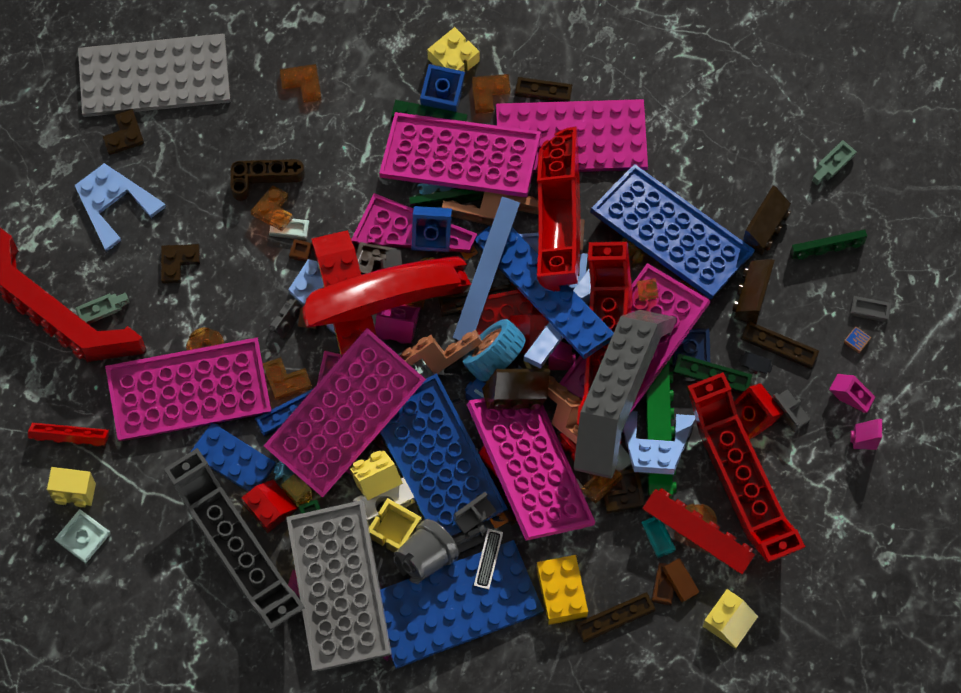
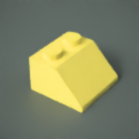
(730, 619)

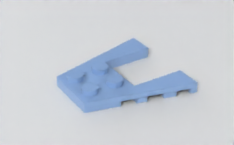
(103, 189)
(306, 282)
(657, 455)

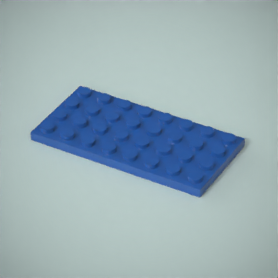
(672, 231)
(438, 456)
(452, 611)

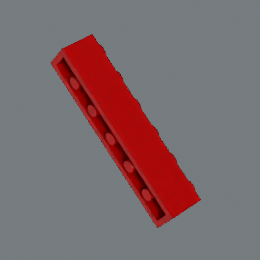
(698, 531)

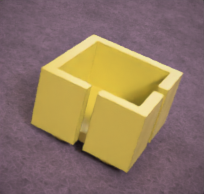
(453, 51)
(375, 474)
(71, 486)
(396, 526)

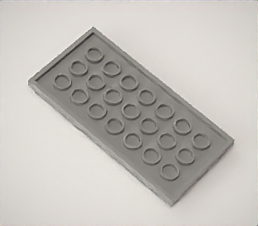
(154, 75)
(338, 586)

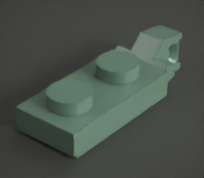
(833, 162)
(101, 307)

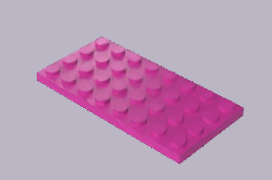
(607, 131)
(460, 154)
(673, 301)
(188, 389)
(344, 412)
(532, 470)

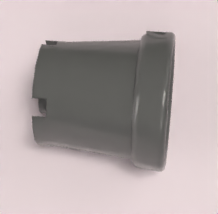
(426, 551)

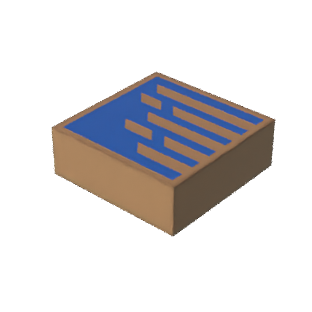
(857, 340)

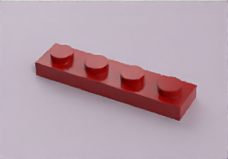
(72, 434)

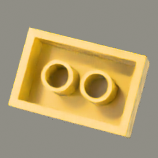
(562, 589)

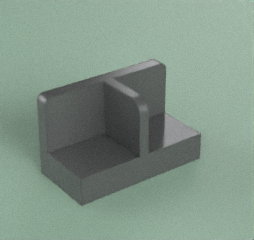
(793, 413)
(474, 513)

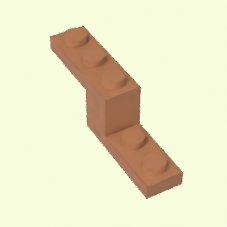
(489, 207)
(433, 354)
(566, 411)

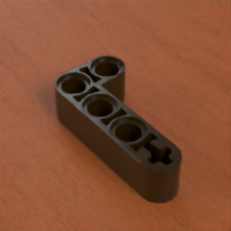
(267, 176)

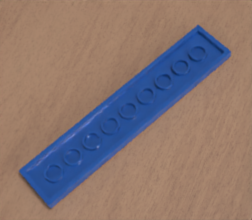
(561, 308)

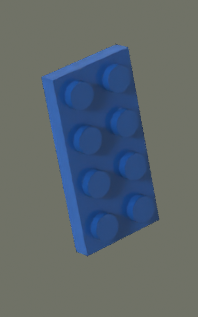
(234, 458)

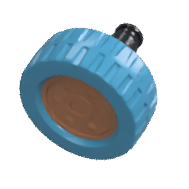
(498, 350)

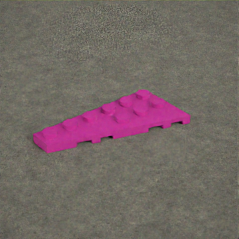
(391, 226)

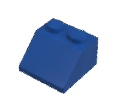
(442, 88)
(431, 229)

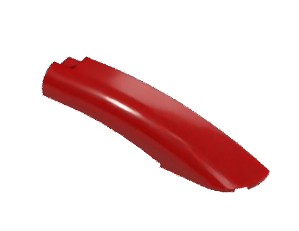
(559, 211)
(385, 289)

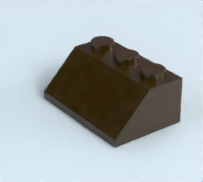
(767, 221)
(753, 290)
(516, 389)

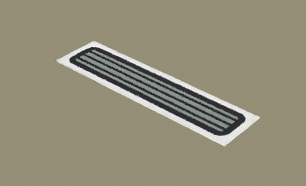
(488, 558)

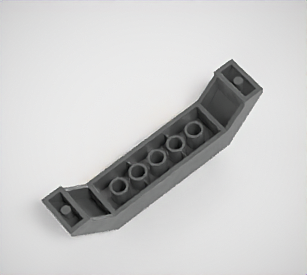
(616, 390)
(232, 540)

